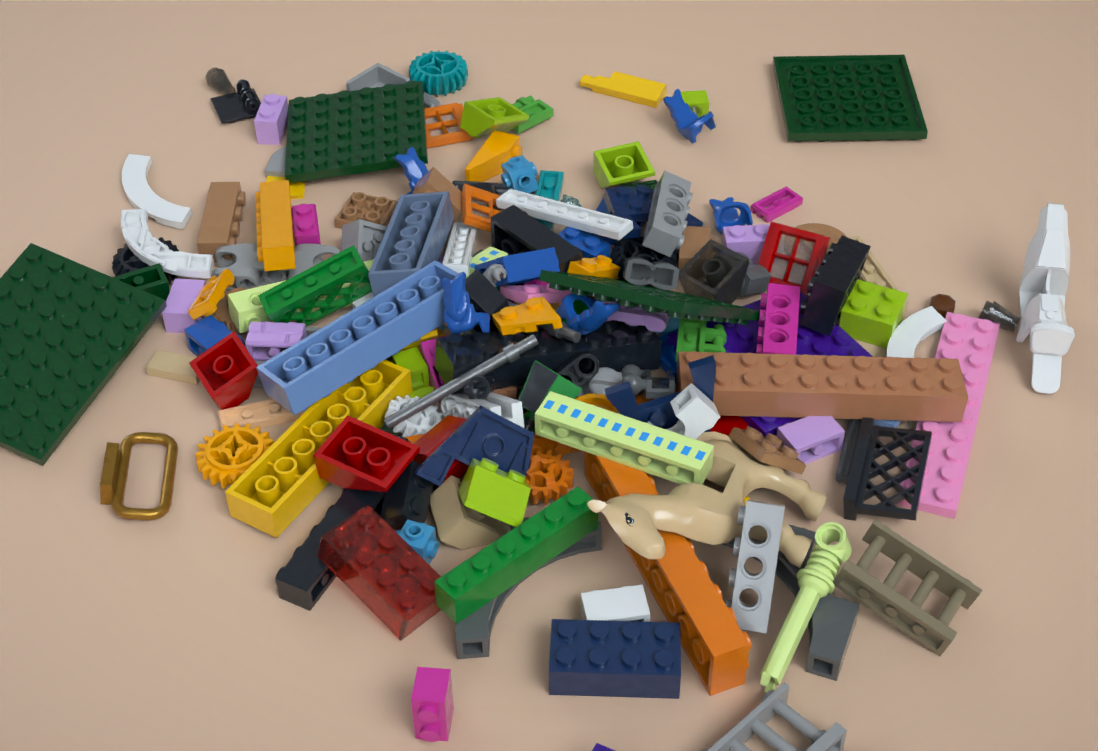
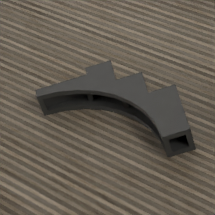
(831, 621)
(475, 630)

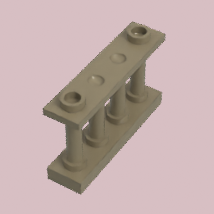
(894, 607)

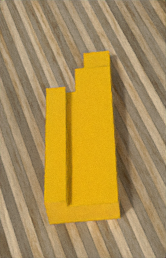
(627, 88)

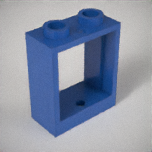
(523, 266)

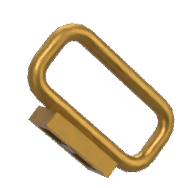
(116, 470)

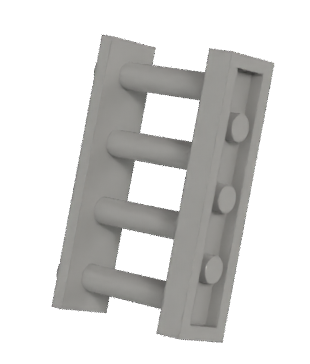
(755, 722)

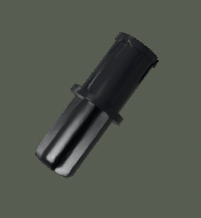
(480, 387)

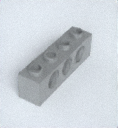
(668, 214)
(770, 516)

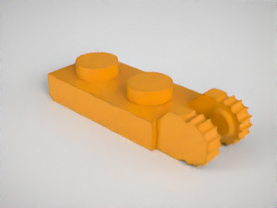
(211, 294)

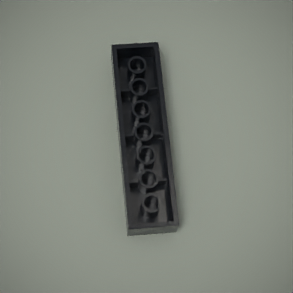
(612, 344)

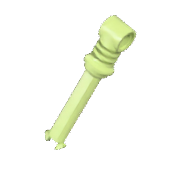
(814, 583)

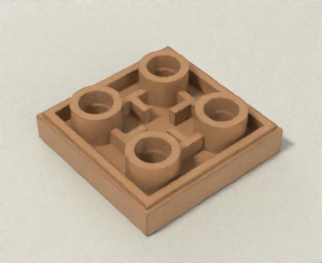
(367, 208)
(768, 449)

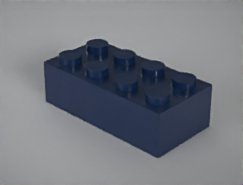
(615, 659)

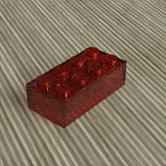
(381, 571)

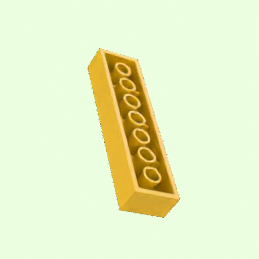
(286, 475)

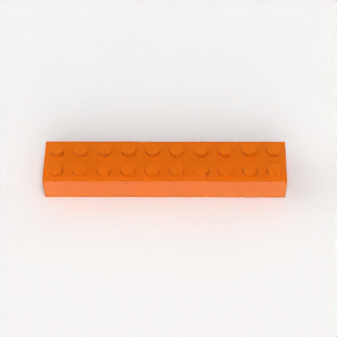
(681, 587)

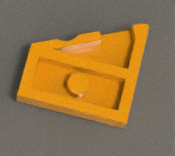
(526, 317)

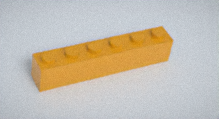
(275, 226)

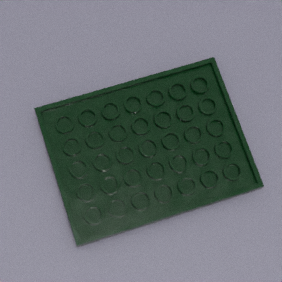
(61, 345)

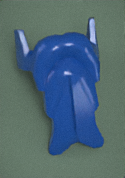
(687, 121)
(413, 167)
(726, 214)
(458, 312)
(589, 319)

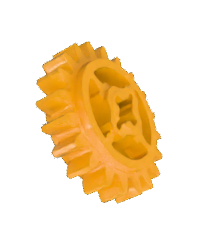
(230, 453)

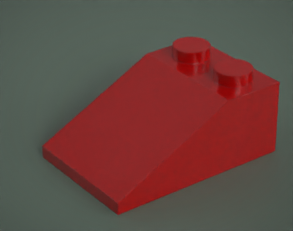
(363, 457)

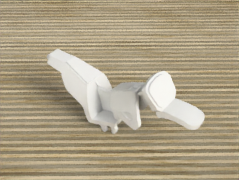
(1043, 298)

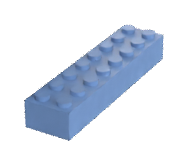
(357, 340)

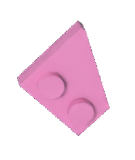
(523, 293)

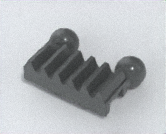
(641, 380)

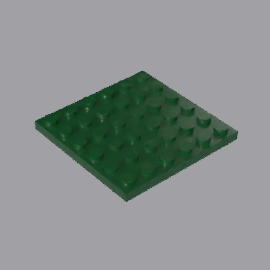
(848, 98)
(354, 131)
(649, 298)

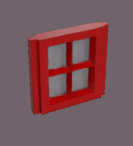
(792, 255)

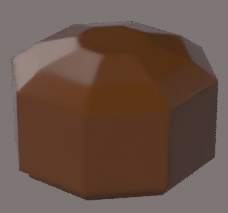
(943, 304)

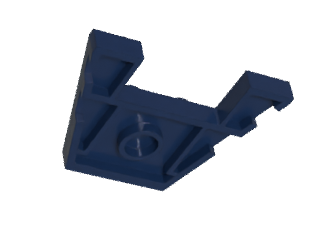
(634, 205)
(660, 410)
(479, 437)

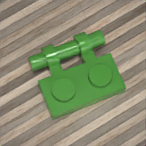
(537, 111)
(694, 333)

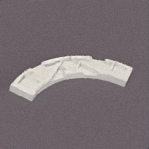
(142, 196)
(153, 251)
(912, 331)

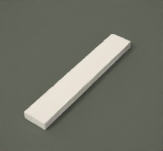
(566, 214)
(460, 247)

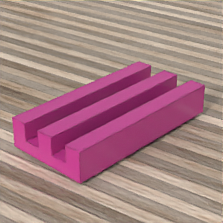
(778, 207)

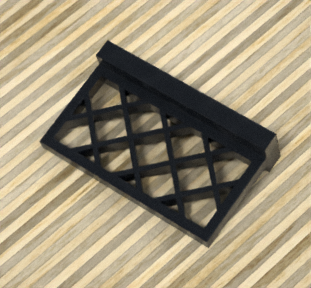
(862, 472)

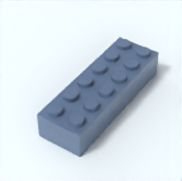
(412, 238)

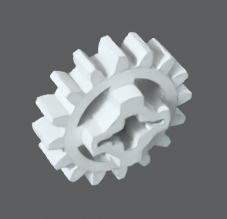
(417, 424)

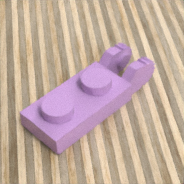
(637, 316)

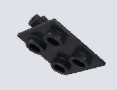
(237, 105)

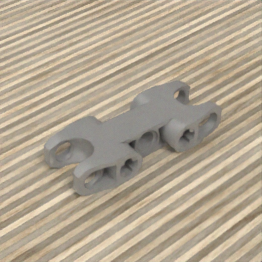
(251, 273)

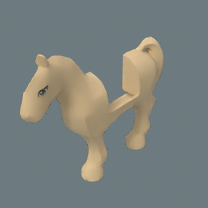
(707, 513)

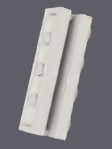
(461, 406)

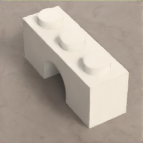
(694, 412)

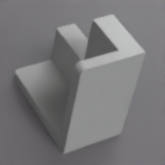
(375, 77)
(364, 236)

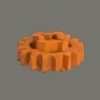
(548, 476)

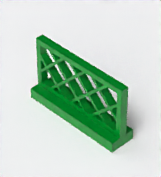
(319, 280)

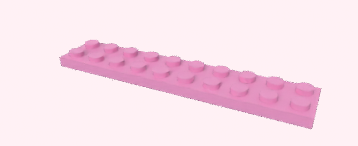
(973, 344)

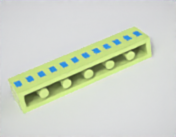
(623, 439)

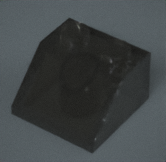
(714, 273)

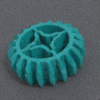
(439, 72)

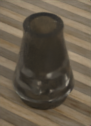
(219, 81)
(999, 315)

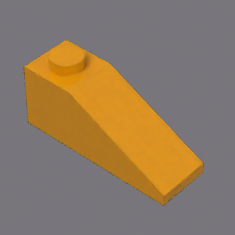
(493, 153)

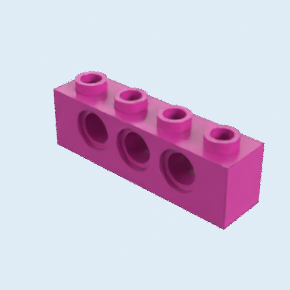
(778, 320)

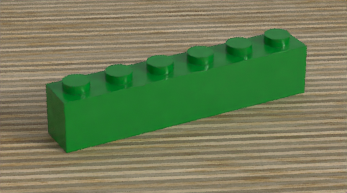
(515, 555)

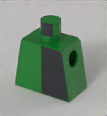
(537, 387)

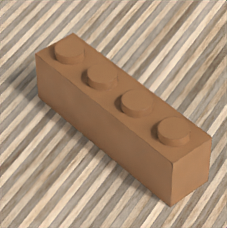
(221, 218)

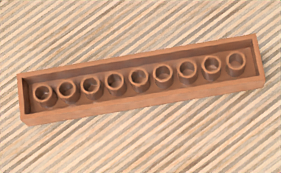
(833, 386)

